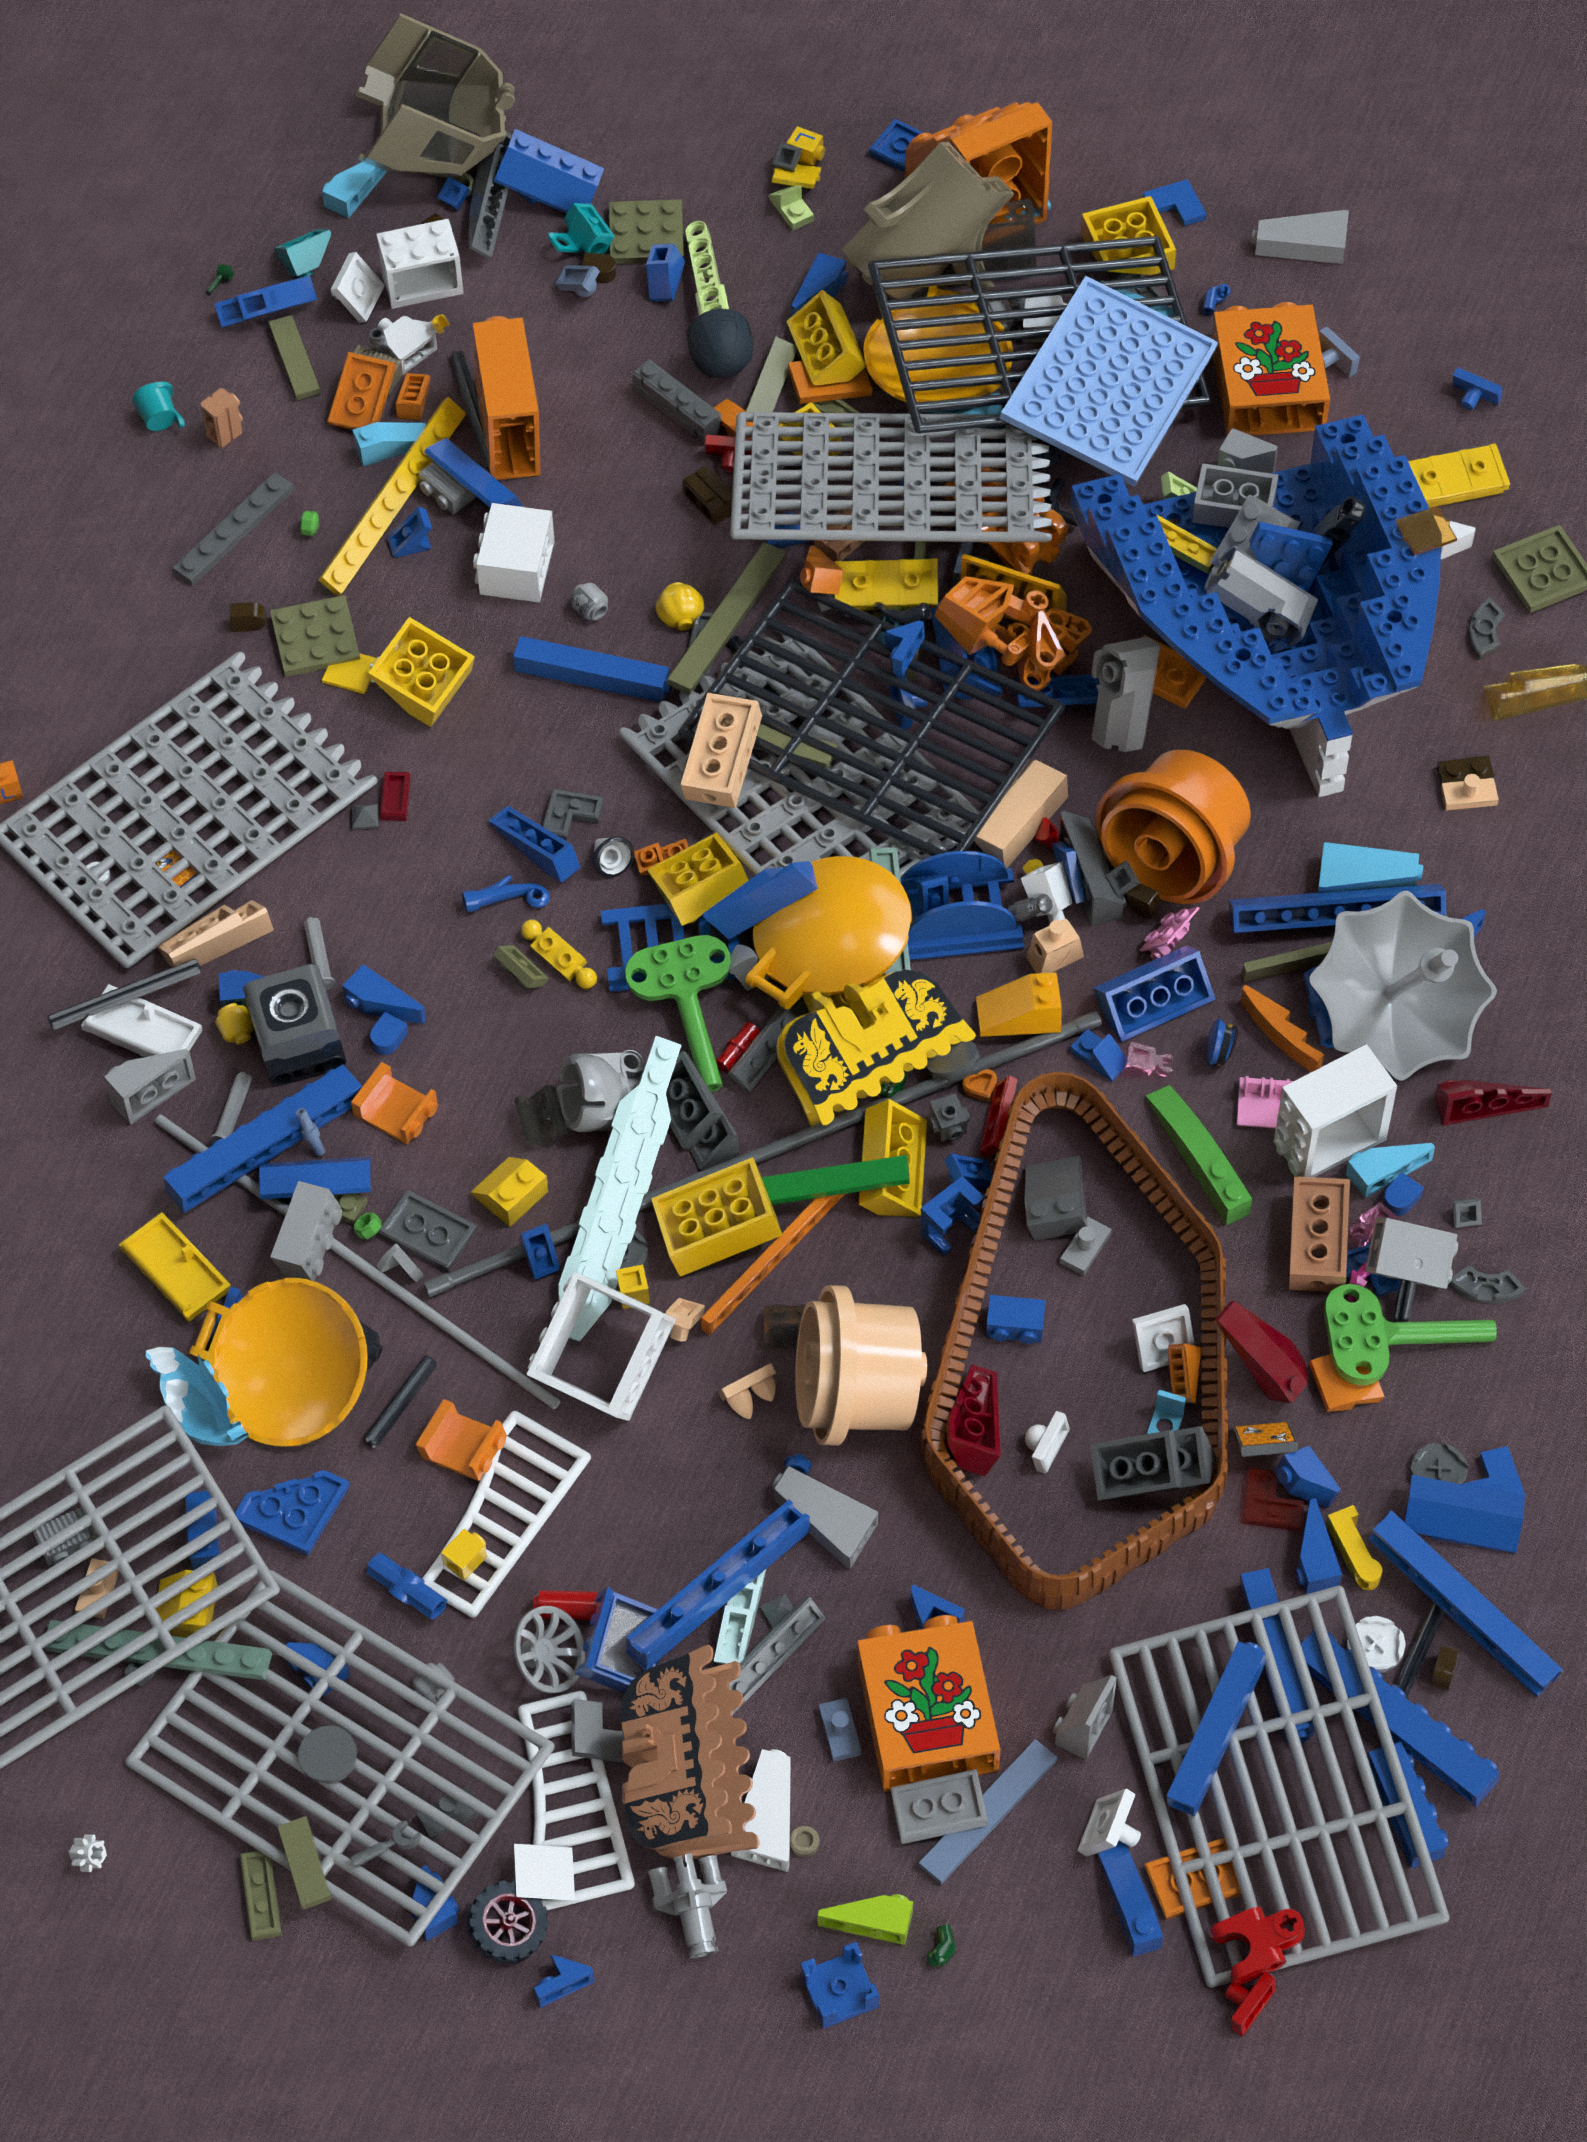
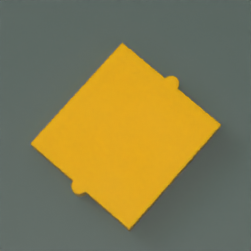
(804, 176)
(351, 674)

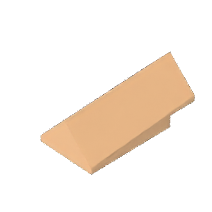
(1018, 816)
(217, 934)

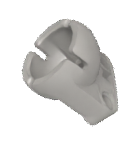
(599, 1087)

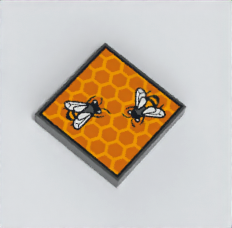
(1265, 1438)

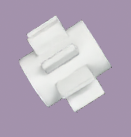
(87, 1853)

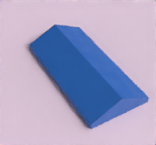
(471, 474)
(1066, 689)
(337, 1175)

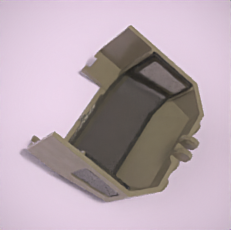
(436, 101)

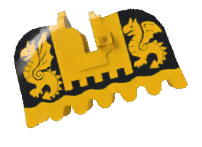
(838, 1060)

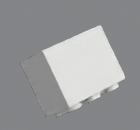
(420, 263)
(514, 552)

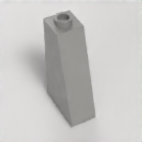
(1303, 237)
(835, 1518)

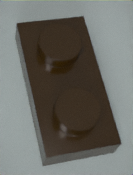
(1458, 769)

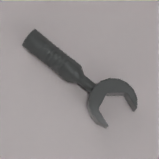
(381, 1847)

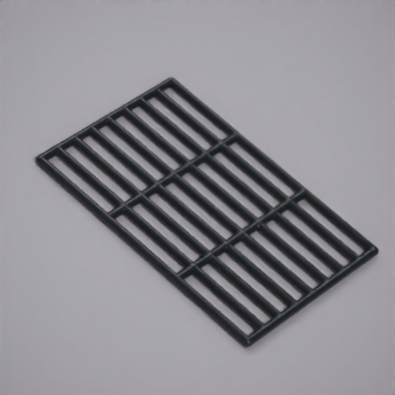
(987, 318)
(914, 740)

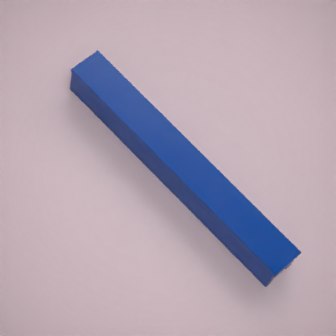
(717, 1585)
(1464, 1604)

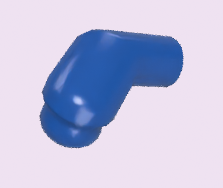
(1214, 296)

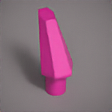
(1357, 1278)

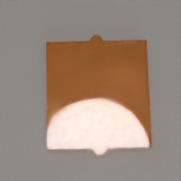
(1426, 530)

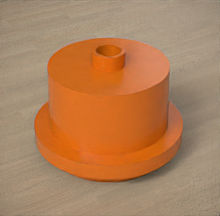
(1175, 825)

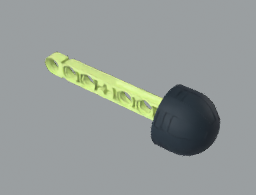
(719, 336)

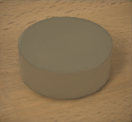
(804, 1841)

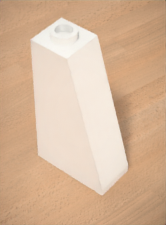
(772, 1804)

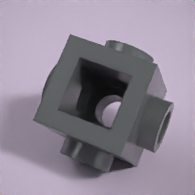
(948, 1118)

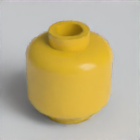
(235, 1023)

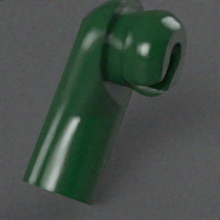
(890, 1090)
(945, 1949)

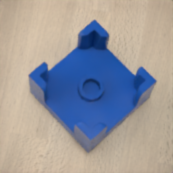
(946, 1209)
(839, 1987)

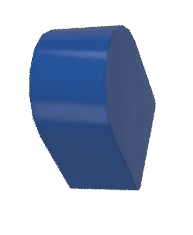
(388, 1034)
(1402, 1195)

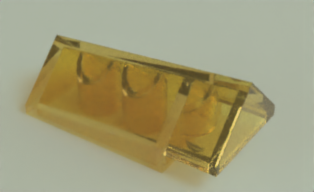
(1537, 690)

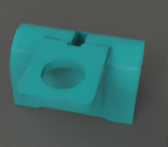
(585, 233)

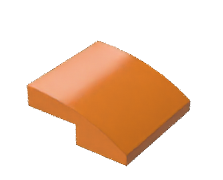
(1339, 1393)

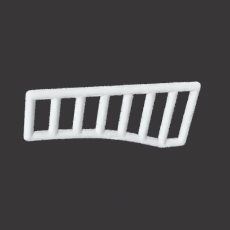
(535, 1521)
(604, 1803)

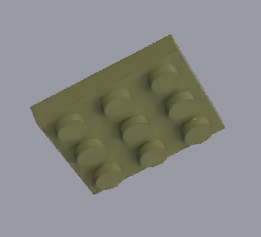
(641, 225)
(1543, 568)
(314, 635)

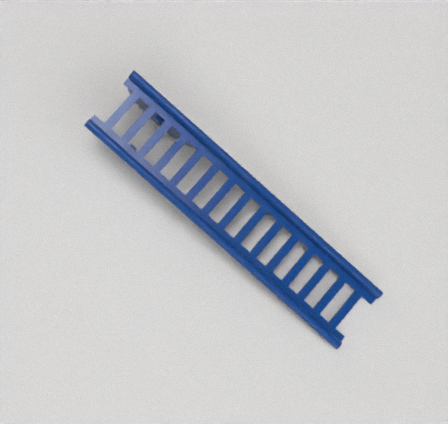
(941, 932)

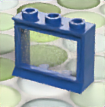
(607, 1647)

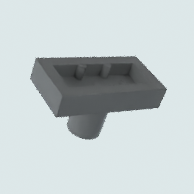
(451, 1808)

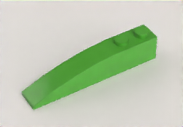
(1201, 1155)

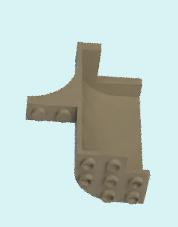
(930, 213)

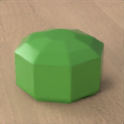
(309, 523)
(367, 1225)

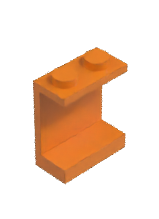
(393, 1105)
(460, 1442)

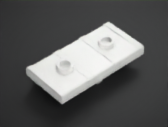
(143, 1027)

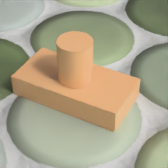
(1469, 793)
(687, 1315)
(98, 1590)

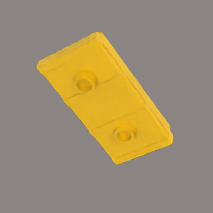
(1461, 475)
(891, 582)
(175, 1266)

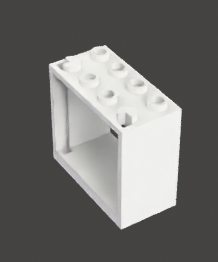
(1334, 1113)
(641, 1363)

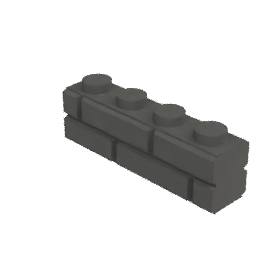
(676, 401)

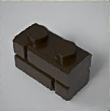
(708, 494)

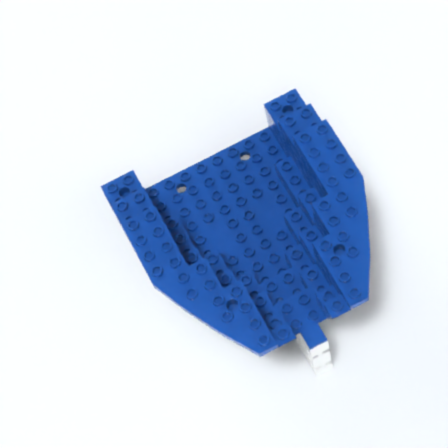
(1372, 593)

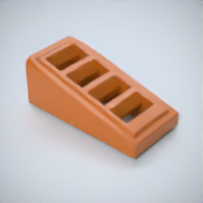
(412, 399)
(1184, 1370)

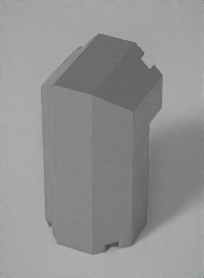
(1261, 596)
(1125, 692)

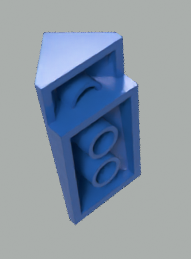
(762, 897)
(1464, 1514)

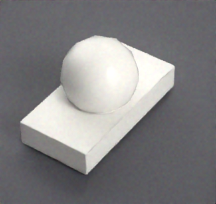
(1047, 1441)

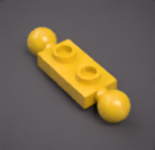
(559, 954)

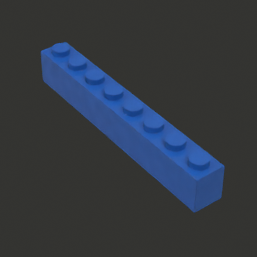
(1321, 908)
(260, 1139)
(1408, 1722)

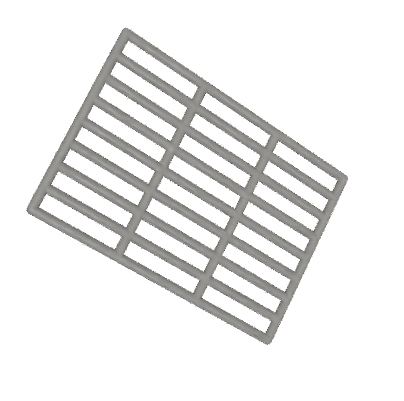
(133, 1583)
(384, 1783)
(1291, 1837)

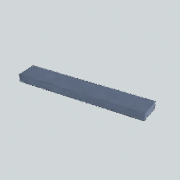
(998, 1802)

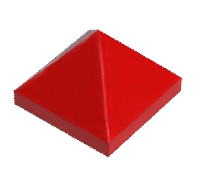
(1047, 833)

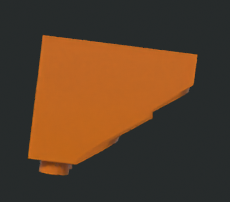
(1003, 144)

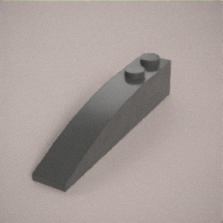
(487, 203)

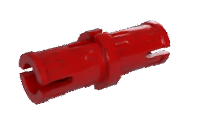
(737, 1046)

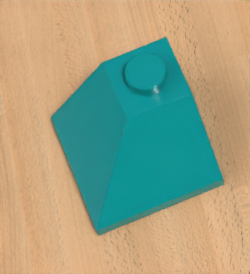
(304, 253)

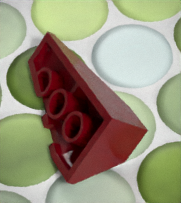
(1478, 1100)
(1265, 1352)
(974, 1422)

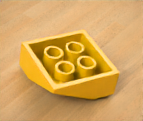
(1126, 221)
(421, 671)
(698, 878)

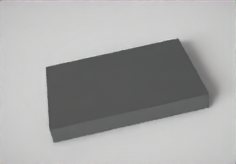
(428, 1230)

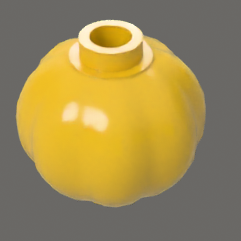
(679, 606)

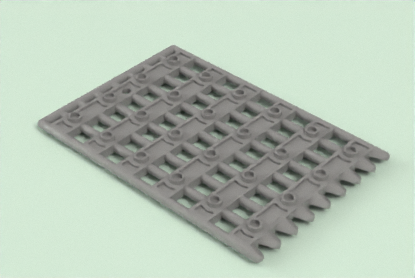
(866, 479)
(794, 807)
(166, 822)

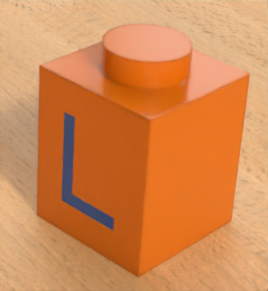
(9, 783)

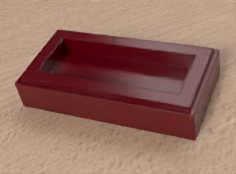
(395, 796)

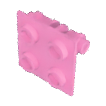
(1170, 932)
(1259, 1101)

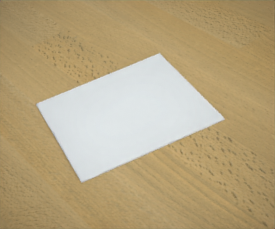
(544, 1872)

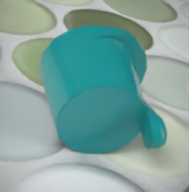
(156, 406)

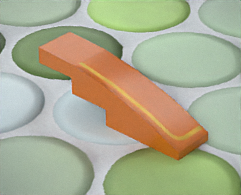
(1275, 1024)

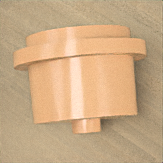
(857, 1366)

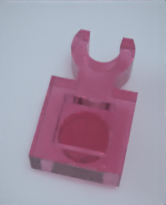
(1143, 1060)
(1367, 1221)

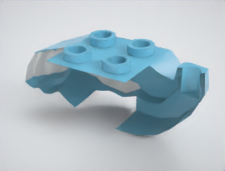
(195, 1397)

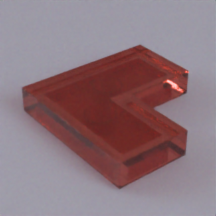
(1265, 1509)

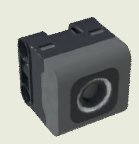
(294, 1025)

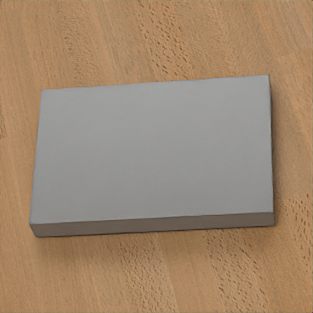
(939, 1806)

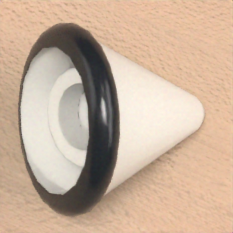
(612, 856)

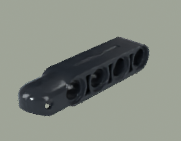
(1340, 523)

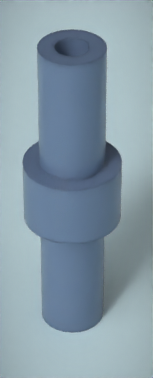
(310, 1131)

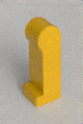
(1348, 1541)

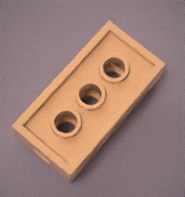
(721, 750)

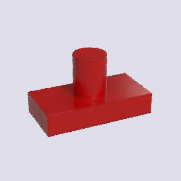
(723, 446)
(1250, 2002)

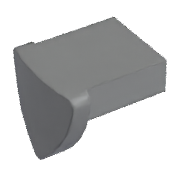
(742, 962)
(397, 1256)

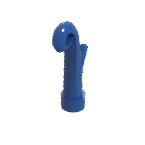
(501, 891)

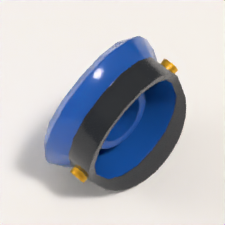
(1220, 1042)

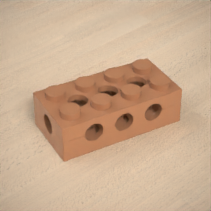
(1319, 1234)

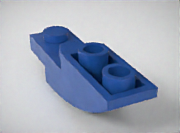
(265, 301)

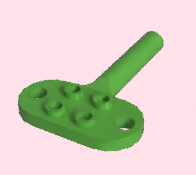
(679, 973)
(1362, 1335)

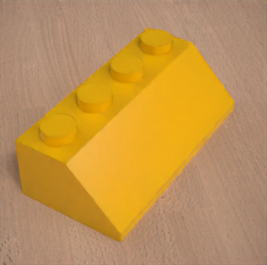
(826, 341)
(894, 1132)

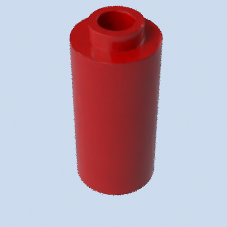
(577, 1604)

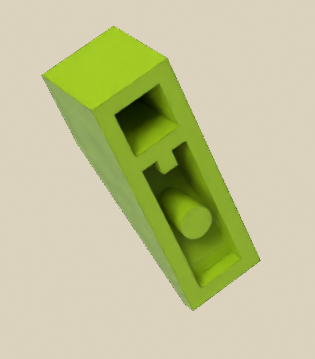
(876, 1917)

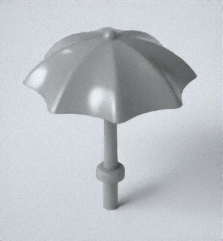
(1403, 984)

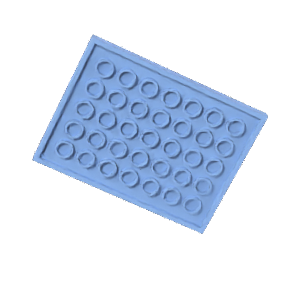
(1109, 380)

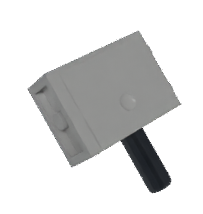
(1412, 1256)

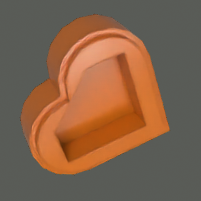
(980, 1085)

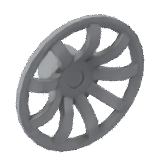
(541, 1649)

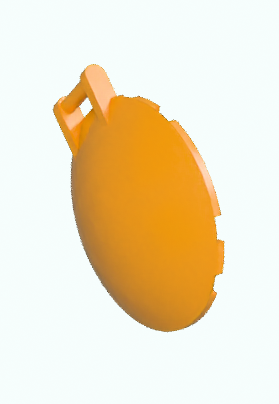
(881, 363)
(835, 934)
(287, 1360)

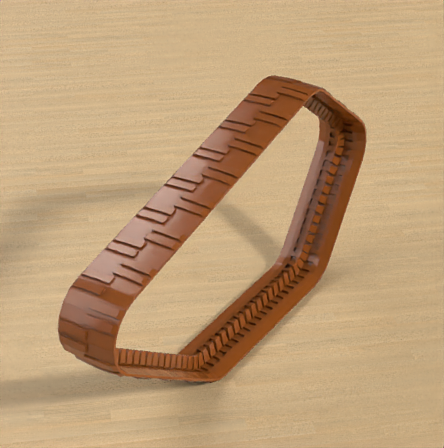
(1052, 1592)

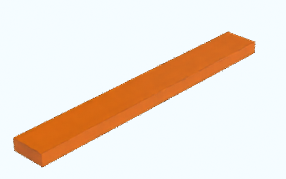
(767, 1262)

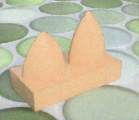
(739, 1396)

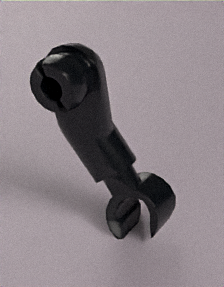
(908, 616)

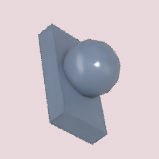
(578, 279)

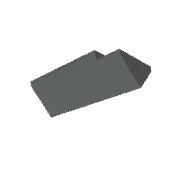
(698, 1117)
(1152, 1463)

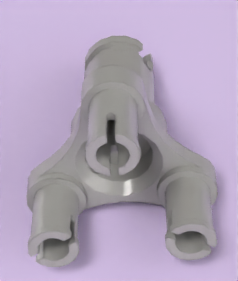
(691, 1900)

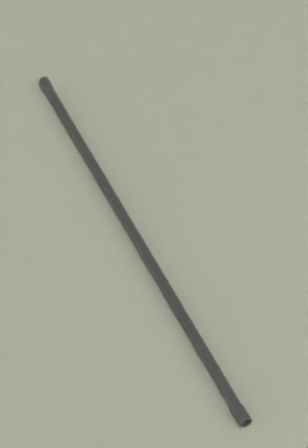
(1077, 1026)

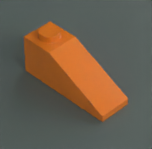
(821, 573)

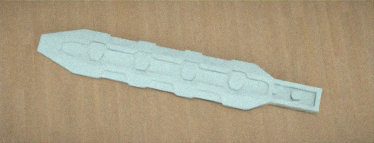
(621, 1183)

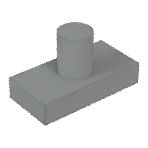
(1085, 1246)

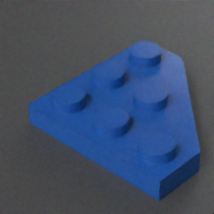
(1290, 552)
(294, 1510)

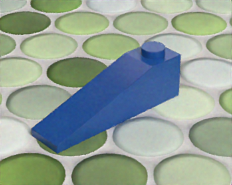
(537, 843)
(1131, 1900)

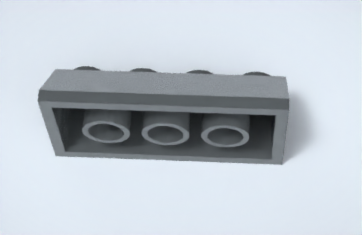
(1101, 900)

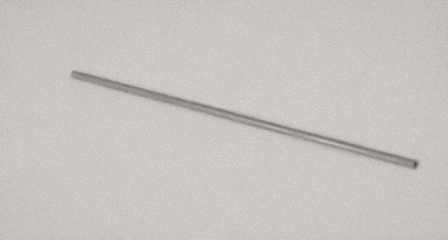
(384, 1281)

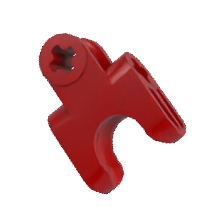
(1264, 1936)

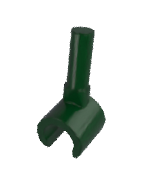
(223, 272)

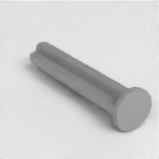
(318, 950)
(232, 1107)

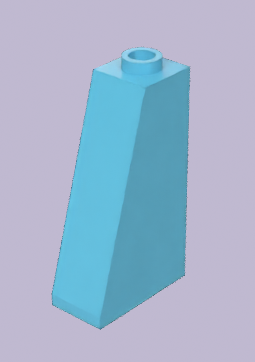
(1366, 868)

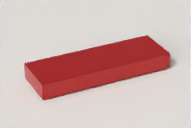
(997, 1115)

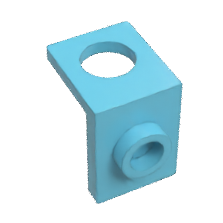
(1169, 1408)

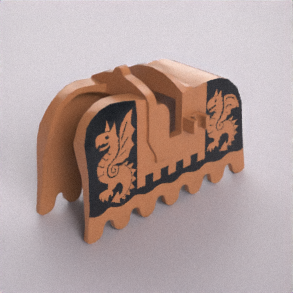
(686, 1759)

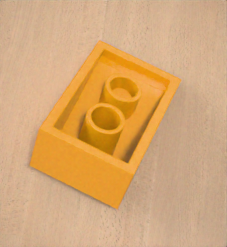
(1021, 1007)

